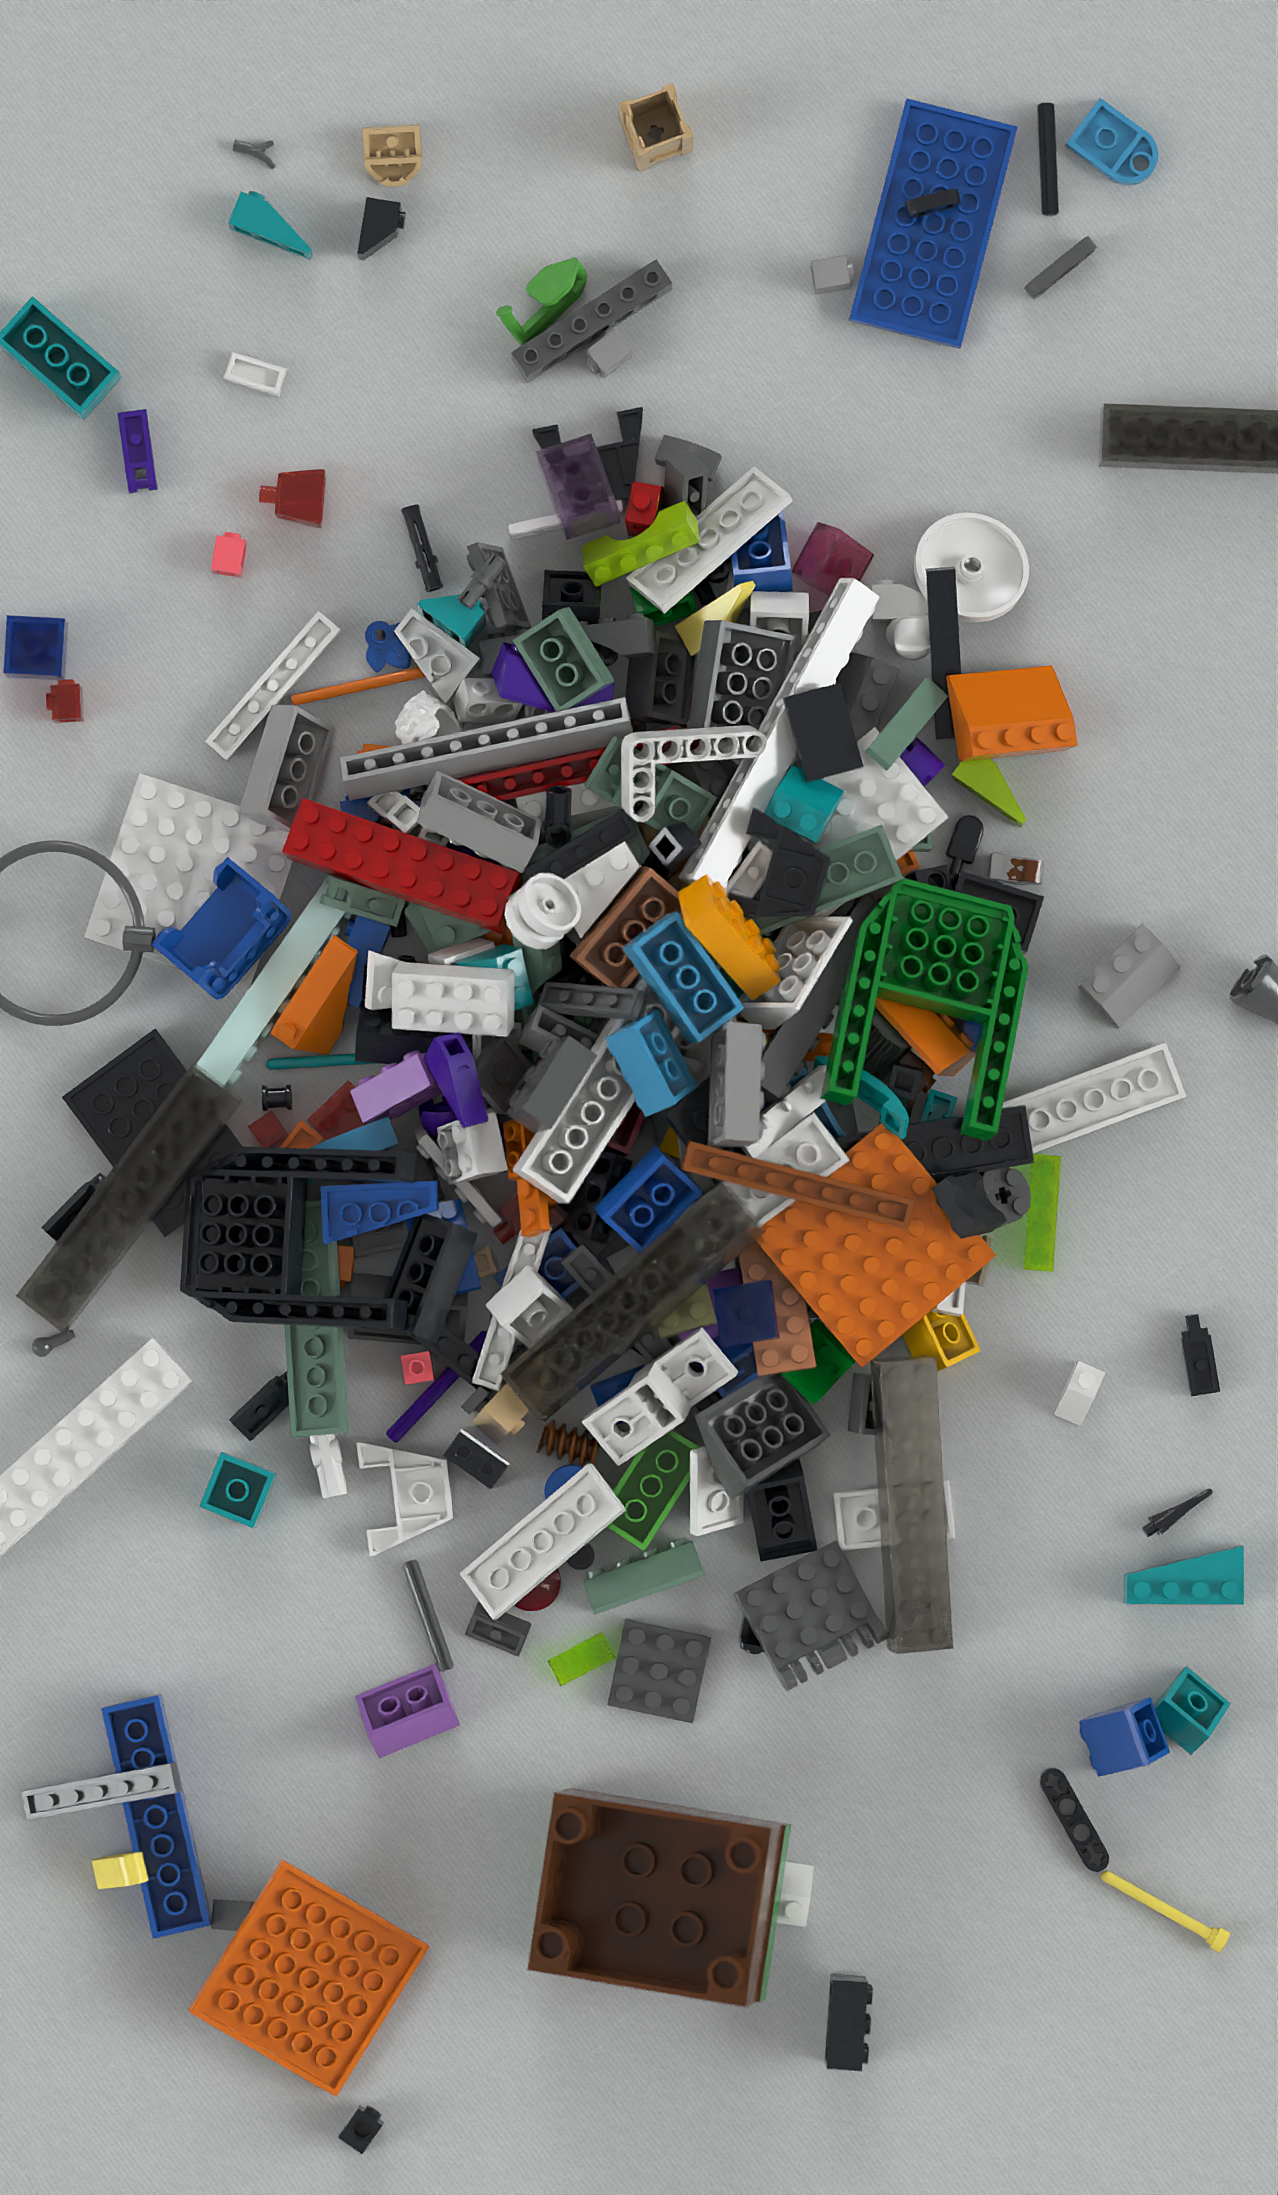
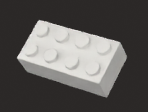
(453, 999)

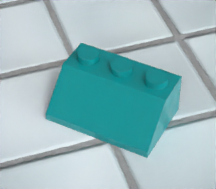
(454, 618)

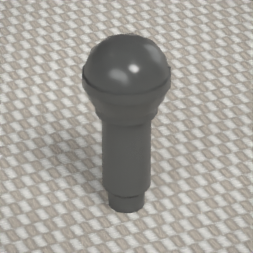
(43, 1346)

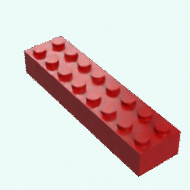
(401, 865)

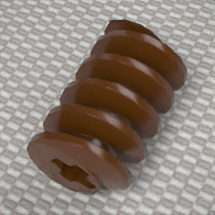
(568, 1444)

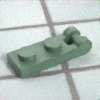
(363, 901)

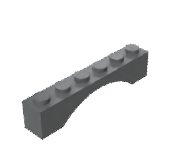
(626, 637)

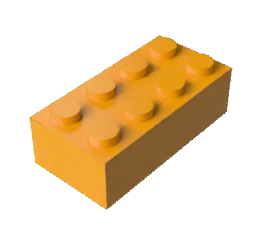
(729, 936)

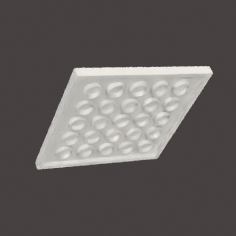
(170, 854)

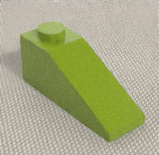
(989, 785)

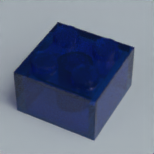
(35, 647)

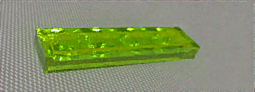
(1042, 1213)

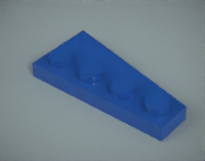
(367, 1207)

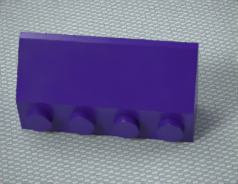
(517, 682)

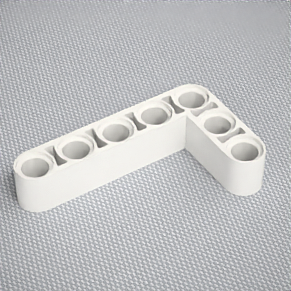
(678, 752)

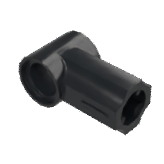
(557, 815)

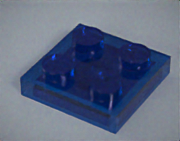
(746, 1313)

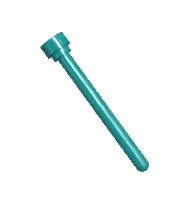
(313, 1061)

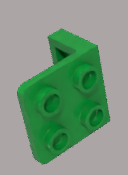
(831, 1363)

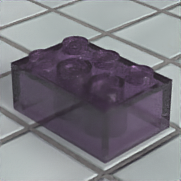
(578, 487)

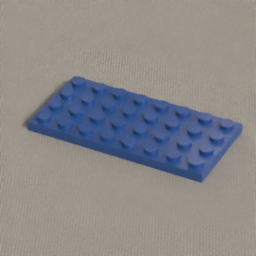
(927, 267)

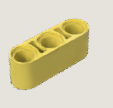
(120, 1870)

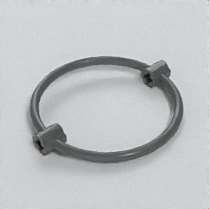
(134, 939)

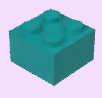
(238, 1490)

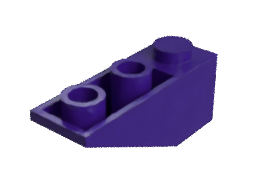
(457, 1078)

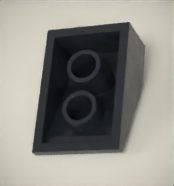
(782, 1514)

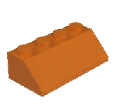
(930, 1036)

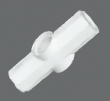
(327, 1460)

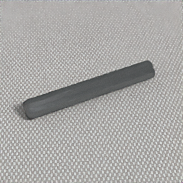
(428, 1615)

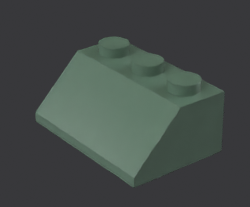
(563, 660)

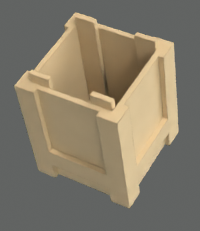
(657, 111)

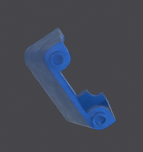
(226, 931)

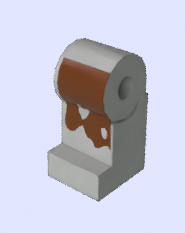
(1015, 869)

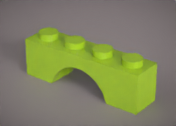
(669, 533)

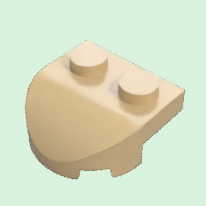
(392, 153)

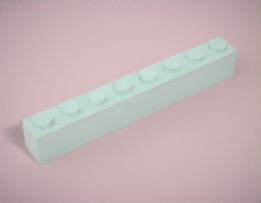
(272, 989)

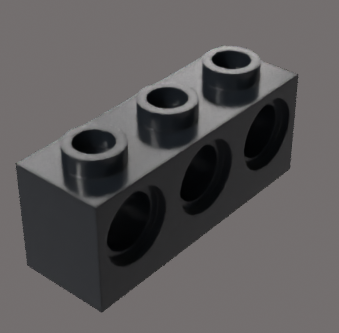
(600, 1180)

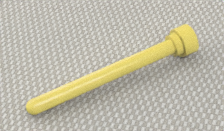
(1215, 1937)

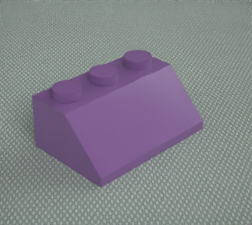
(396, 1089)
(407, 1710)

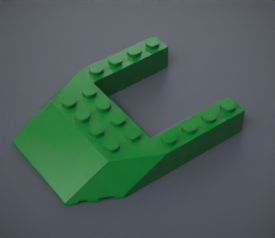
(942, 957)

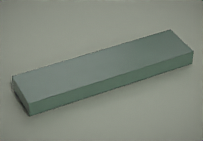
(906, 723)

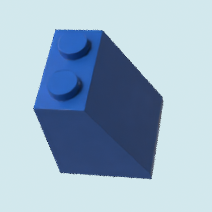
(1124, 1737)

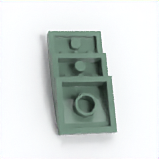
(675, 796)

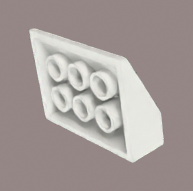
(802, 954)

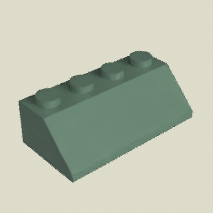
(643, 1577)

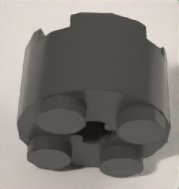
(1013, 1192)

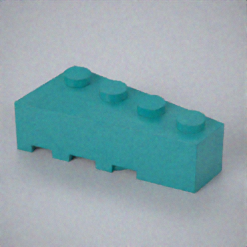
(1197, 1580)

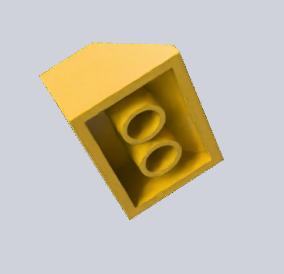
(942, 1337)

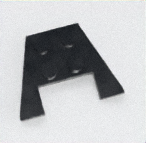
(617, 458)
(793, 873)

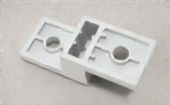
(659, 1396)

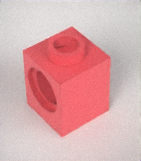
(229, 555)
(417, 1367)

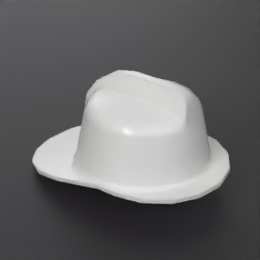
(910, 636)

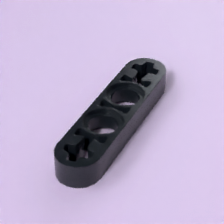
(1070, 1821)

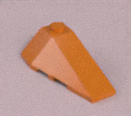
(318, 1007)

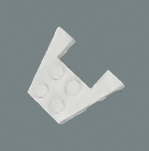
(419, 1494)

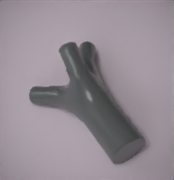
(256, 150)

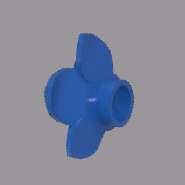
(388, 650)

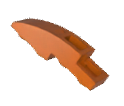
(532, 1201)

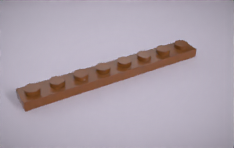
(797, 1184)

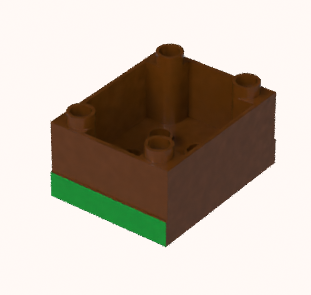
(659, 1897)

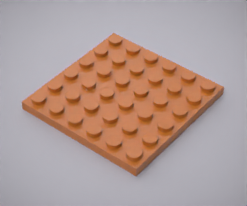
(869, 1275)
(308, 1978)

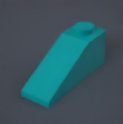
(262, 222)

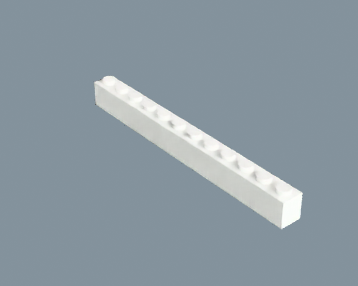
(759, 777)

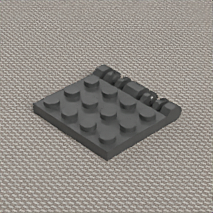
(807, 1611)

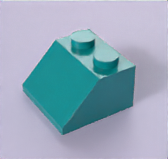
(803, 805)
(505, 957)
(1190, 1710)

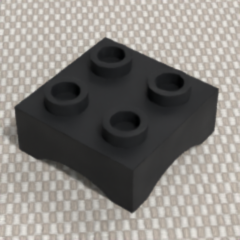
(967, 1205)

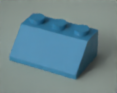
(651, 1062)

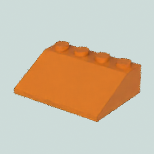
(1010, 713)

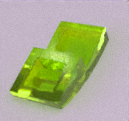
(581, 1658)

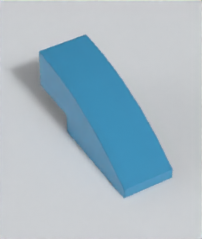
(372, 1136)

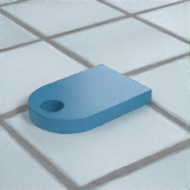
(1112, 143)

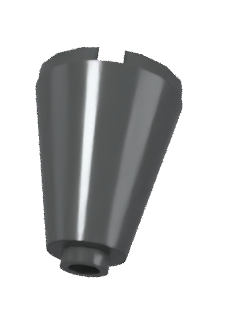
(1258, 989)

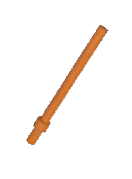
(357, 686)

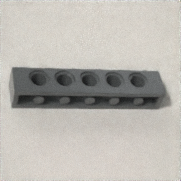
(591, 320)

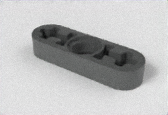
(1060, 267)

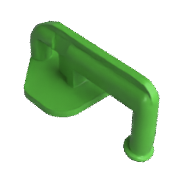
(555, 290)

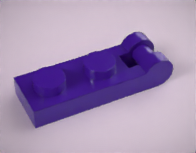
(137, 450)

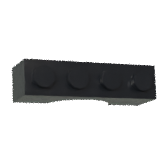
(671, 849)

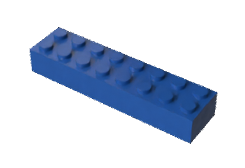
(159, 1824)

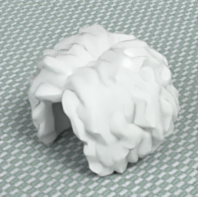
(425, 719)

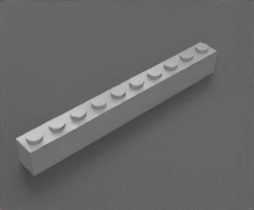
(485, 748)

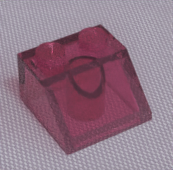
(830, 556)

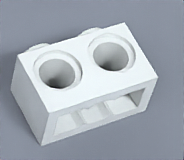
(480, 702)

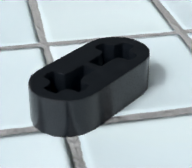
(933, 203)

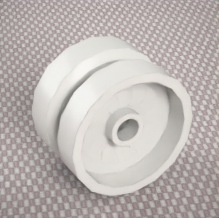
(543, 911)

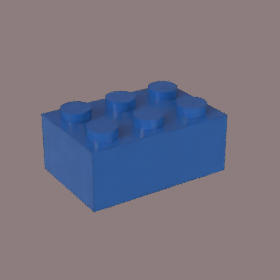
(648, 1199)

